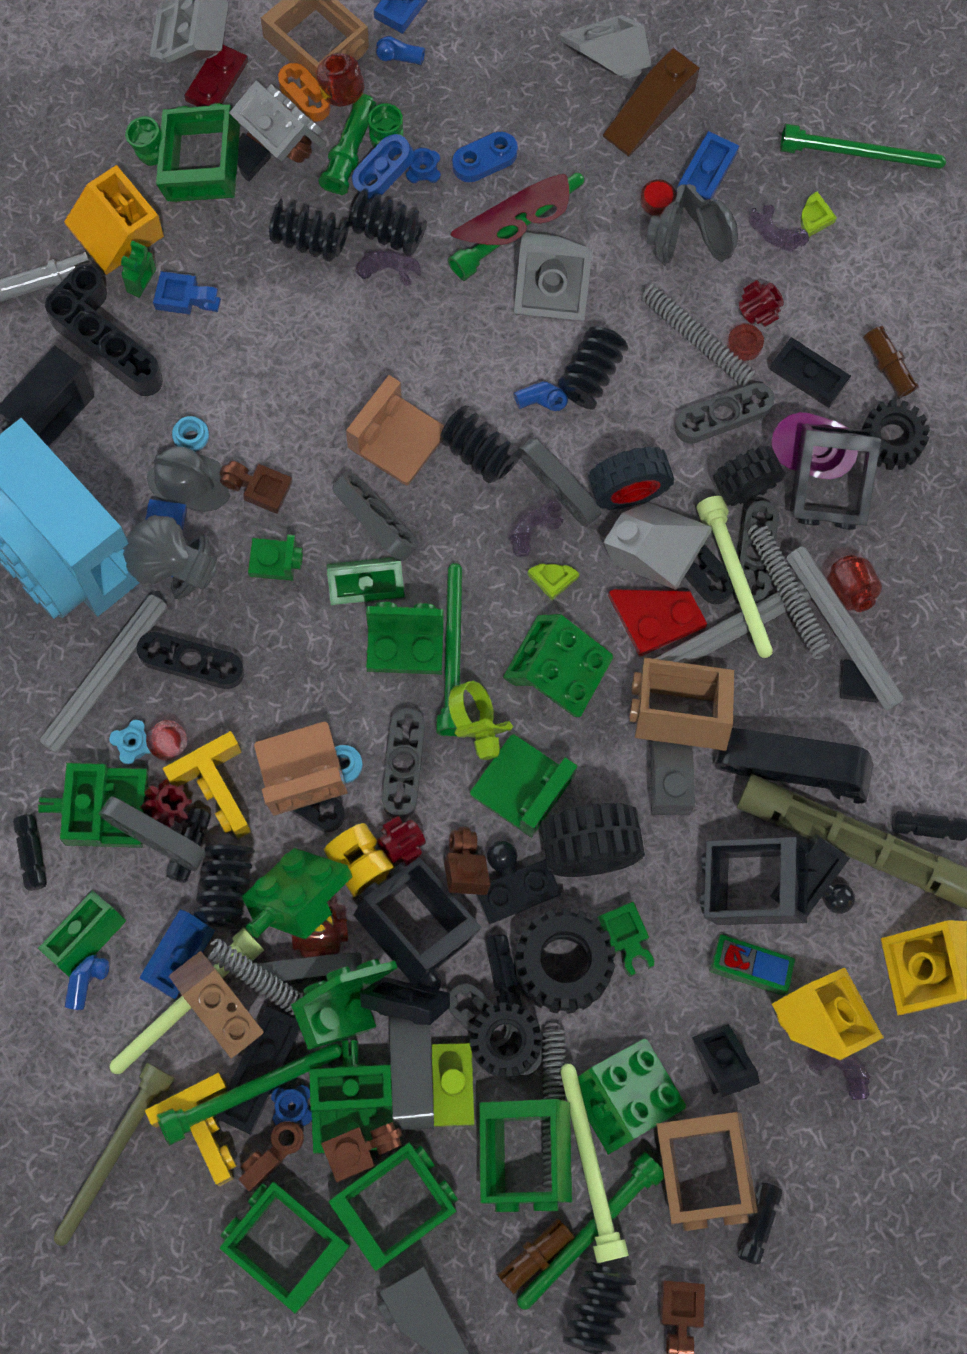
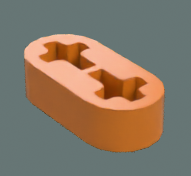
(299, 96)

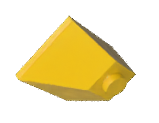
(927, 966)
(828, 1016)

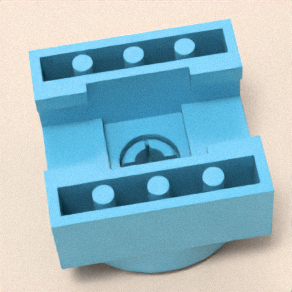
(56, 530)

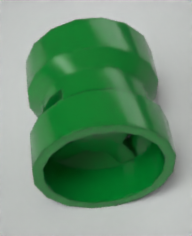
(384, 121)
(144, 138)

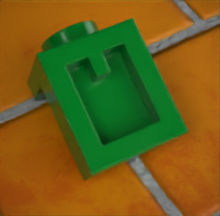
(275, 558)

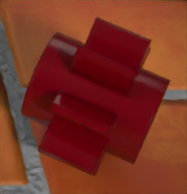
(761, 303)
(172, 797)
(401, 840)

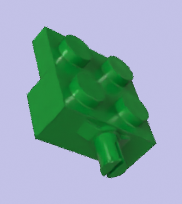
(85, 794)
(295, 894)
(349, 1098)

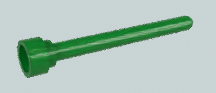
(796, 139)
(465, 262)
(444, 722)
(177, 1123)
(645, 1175)

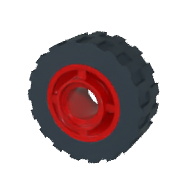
(631, 478)

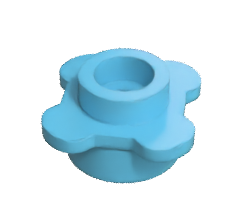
(121, 739)

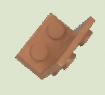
(394, 433)
(299, 768)

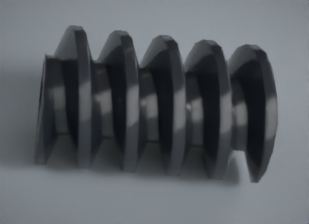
(386, 223)
(307, 232)
(592, 365)
(477, 446)
(222, 885)
(599, 1310)

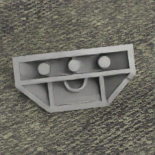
(188, 30)

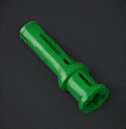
(344, 156)

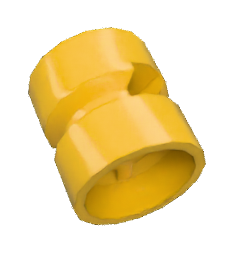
(368, 868)

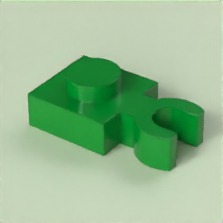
(137, 269)
(626, 935)

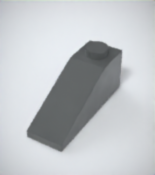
(671, 772)
(421, 1314)

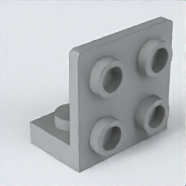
(274, 120)

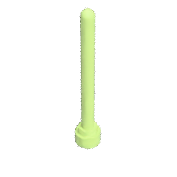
(714, 513)
(242, 943)
(608, 1242)

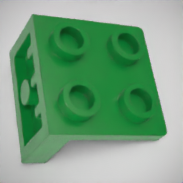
(405, 638)
(560, 663)
(523, 784)
(334, 1008)
(628, 1095)

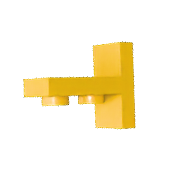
(204, 762)
(217, 1158)

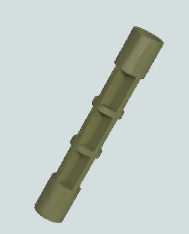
(855, 839)

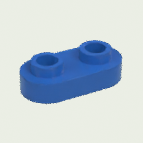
(486, 156)
(381, 166)

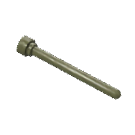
(152, 1084)

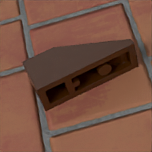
(653, 101)

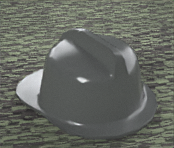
(188, 479)

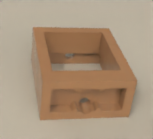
(290, 13)
(689, 682)
(216, 1004)
(701, 1127)

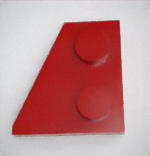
(656, 616)

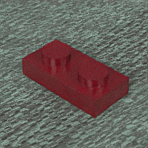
(216, 78)

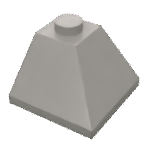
(613, 43)
(552, 277)
(656, 543)

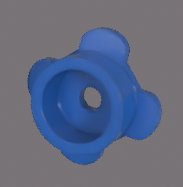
(424, 157)
(283, 1098)

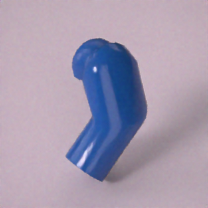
(393, 49)
(542, 394)
(81, 977)

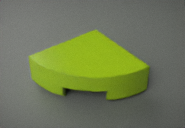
(816, 215)
(553, 578)

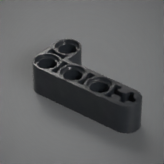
(108, 338)
(799, 761)

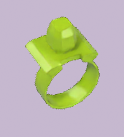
(484, 730)

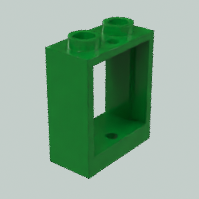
(197, 183)
(493, 1153)
(441, 1192)
(238, 1230)

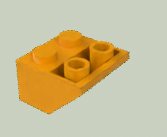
(111, 217)

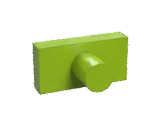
(452, 1085)

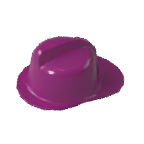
(825, 462)

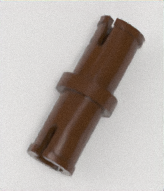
(890, 361)
(535, 1255)

